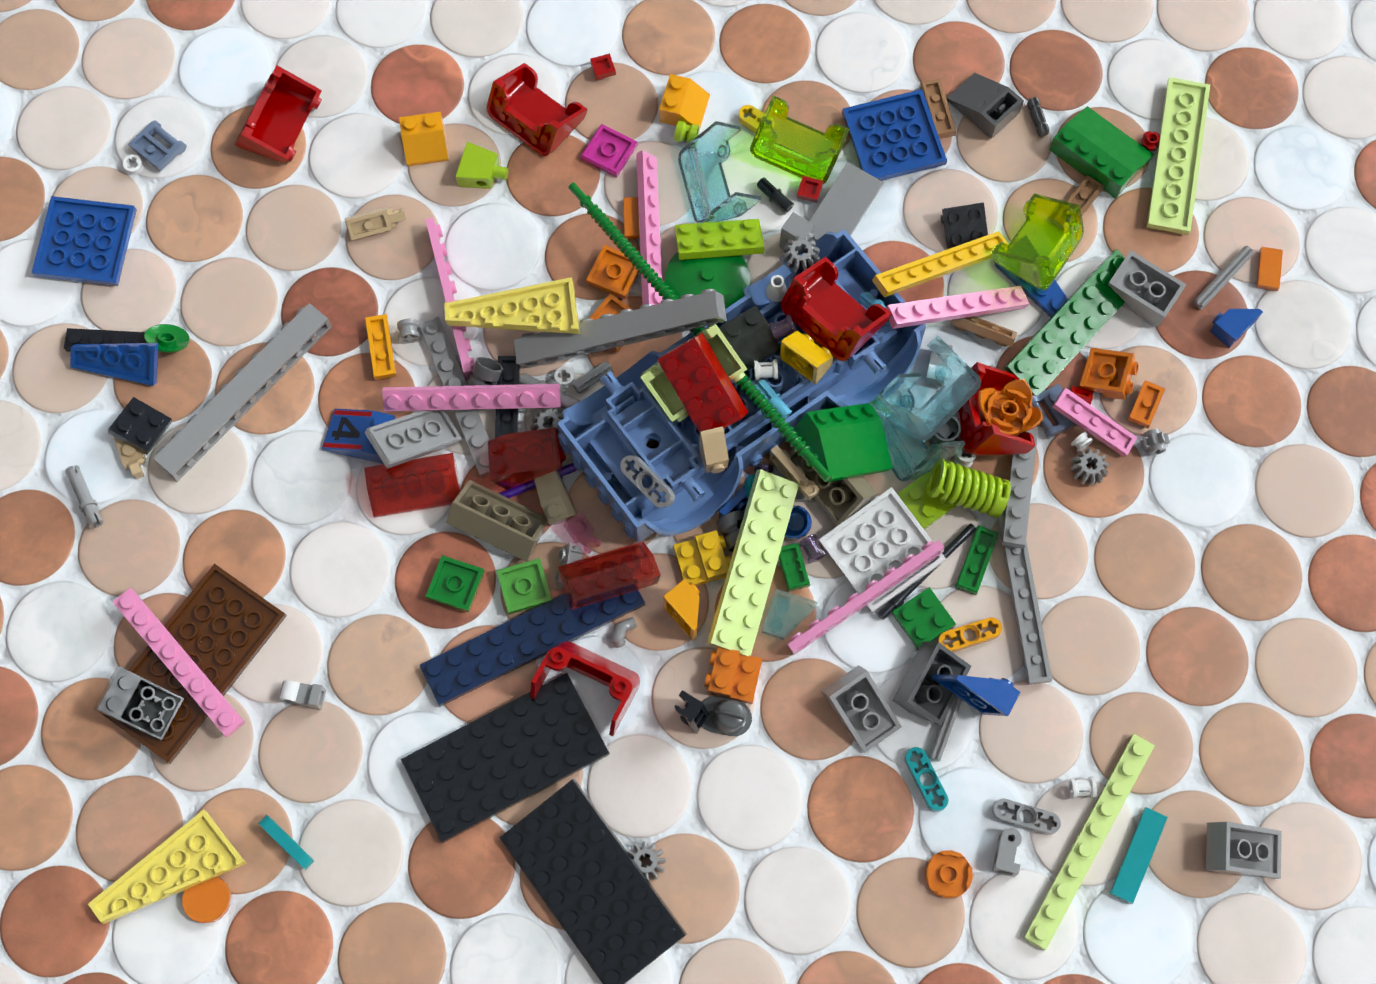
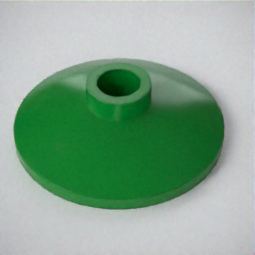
(169, 337)

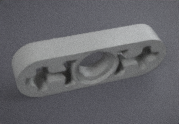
(654, 497)
(1010, 805)

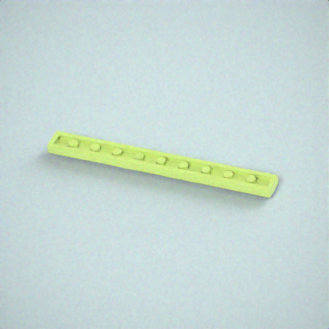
(1088, 842)

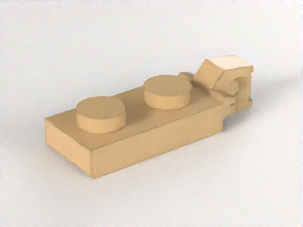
(373, 222)
(131, 458)
(793, 473)

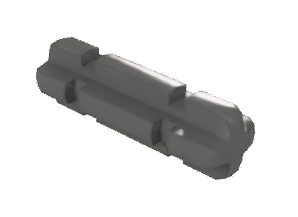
(1038, 116)

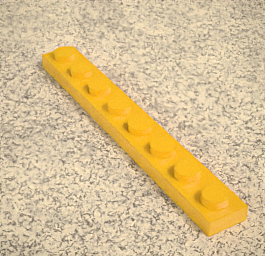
(937, 265)

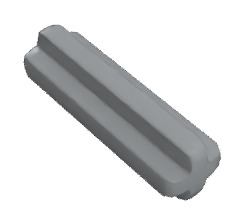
(591, 377)

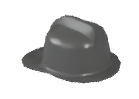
(727, 716)

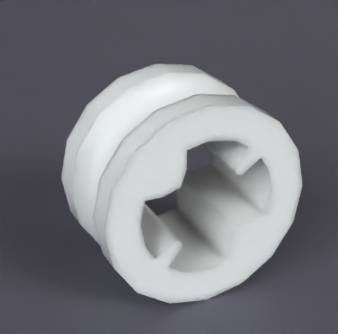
(132, 158)
(564, 370)
(1082, 441)

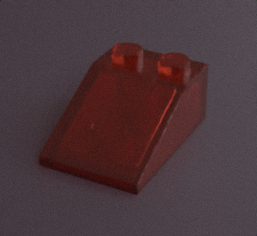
(523, 456)

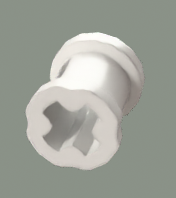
(766, 370)
(964, 461)
(1083, 787)

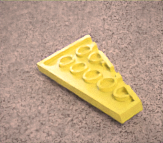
(529, 308)
(182, 861)

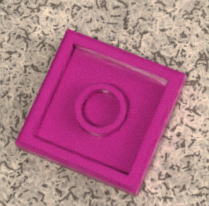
(609, 150)

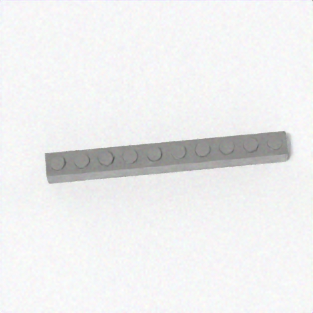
(622, 329)
(242, 392)

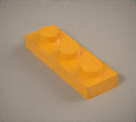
(380, 347)

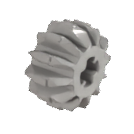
(797, 247)
(546, 418)
(1086, 474)
(654, 860)

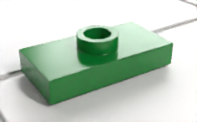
(793, 567)

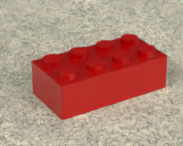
(702, 384)

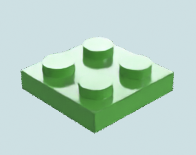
(524, 586)

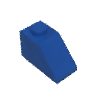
(1234, 324)

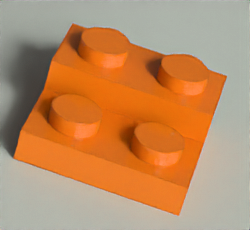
(1109, 373)
(733, 675)

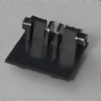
(964, 224)

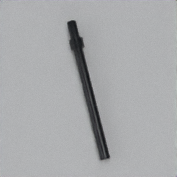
(898, 600)

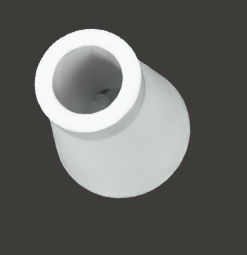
(776, 289)

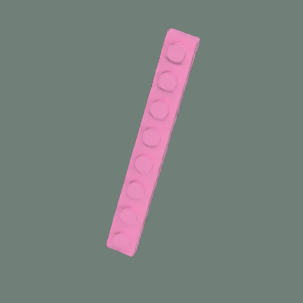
(649, 221)
(449, 289)
(956, 306)
(471, 397)
(873, 591)
(179, 662)

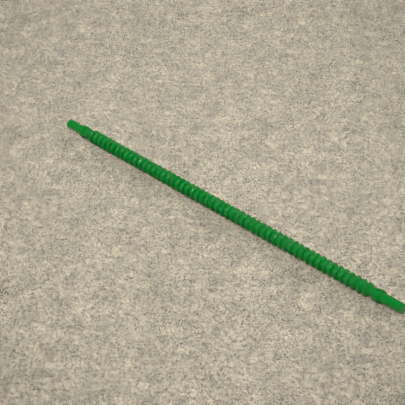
(664, 291)

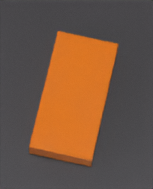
(631, 218)
(1269, 268)

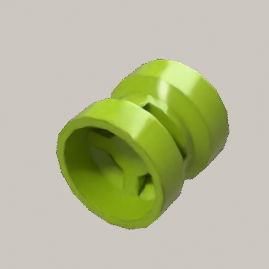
(685, 132)

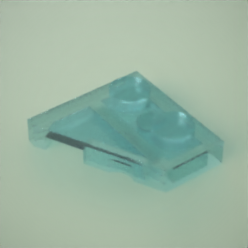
(786, 613)

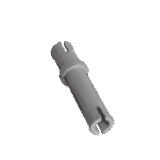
(87, 503)

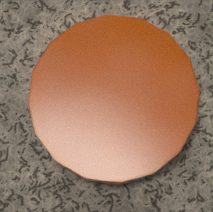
(948, 874)
(207, 900)

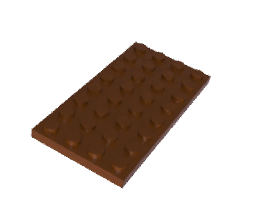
(222, 632)

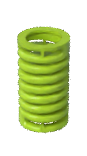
(968, 488)

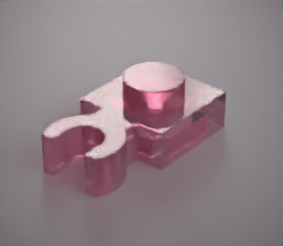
(580, 529)

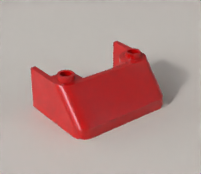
(621, 681)

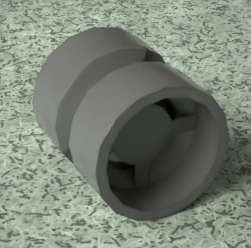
(485, 372)
(947, 433)
(730, 526)

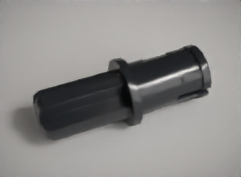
(775, 195)

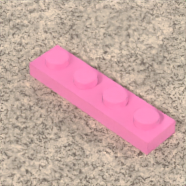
(1094, 422)

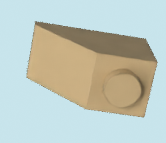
(713, 450)

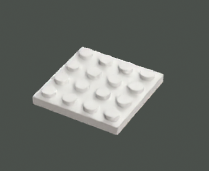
(877, 541)

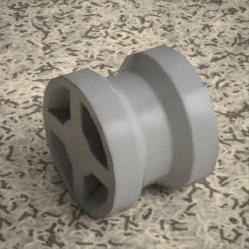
(408, 331)

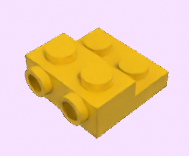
(702, 558)

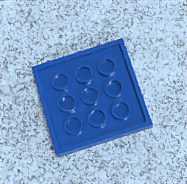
(894, 135)
(84, 241)

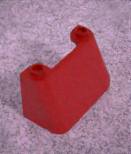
(530, 112)
(278, 116)
(830, 312)
(982, 437)

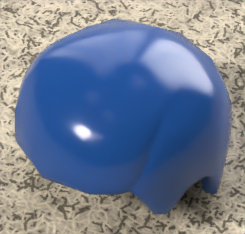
(799, 523)

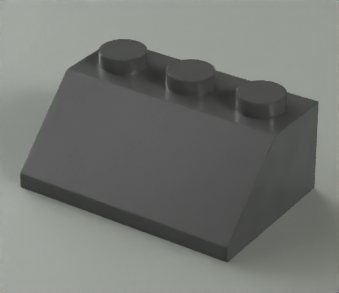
(921, 693)

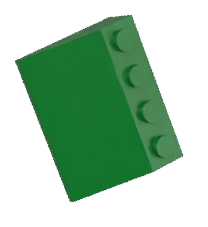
(1100, 151)
(846, 440)

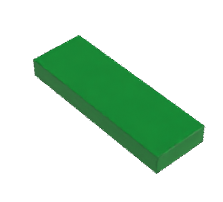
(977, 560)

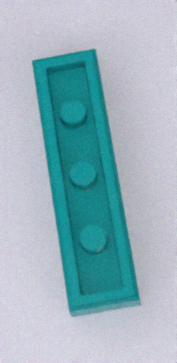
(1138, 855)

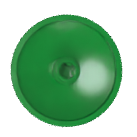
(723, 274)

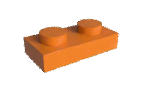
(1146, 404)

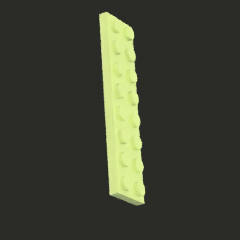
(1178, 156)
(753, 563)

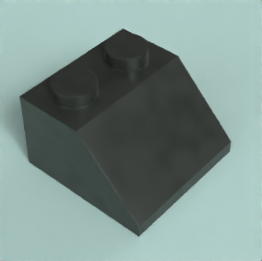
(750, 337)

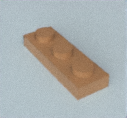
(986, 329)

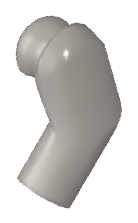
(620, 630)

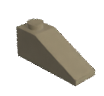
(554, 498)

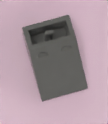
(986, 103)
(138, 703)

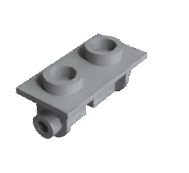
(567, 555)

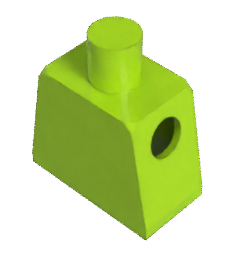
(479, 168)

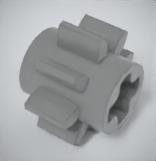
(1155, 441)

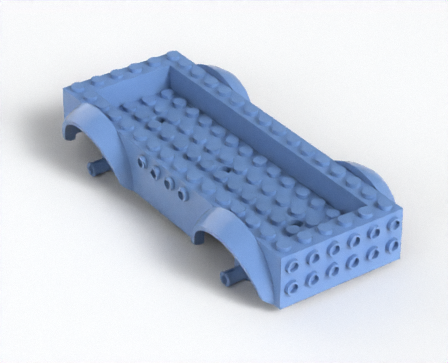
(626, 414)

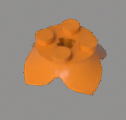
(1014, 398)

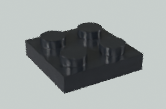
(140, 425)

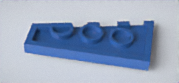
(1047, 300)
(125, 361)

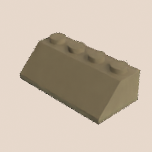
(837, 498)
(497, 520)

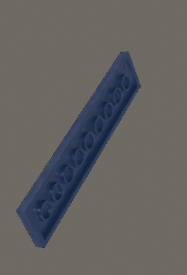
(519, 643)

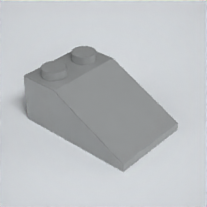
(1146, 288)
(861, 708)
(1243, 850)

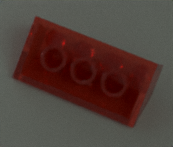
(412, 485)
(609, 574)

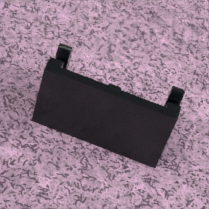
(694, 712)

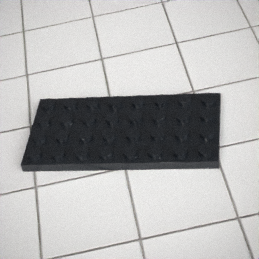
(504, 757)
(592, 885)

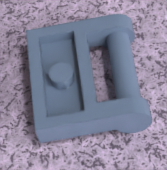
(154, 151)
(1048, 398)

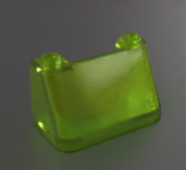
(795, 145)
(1043, 242)

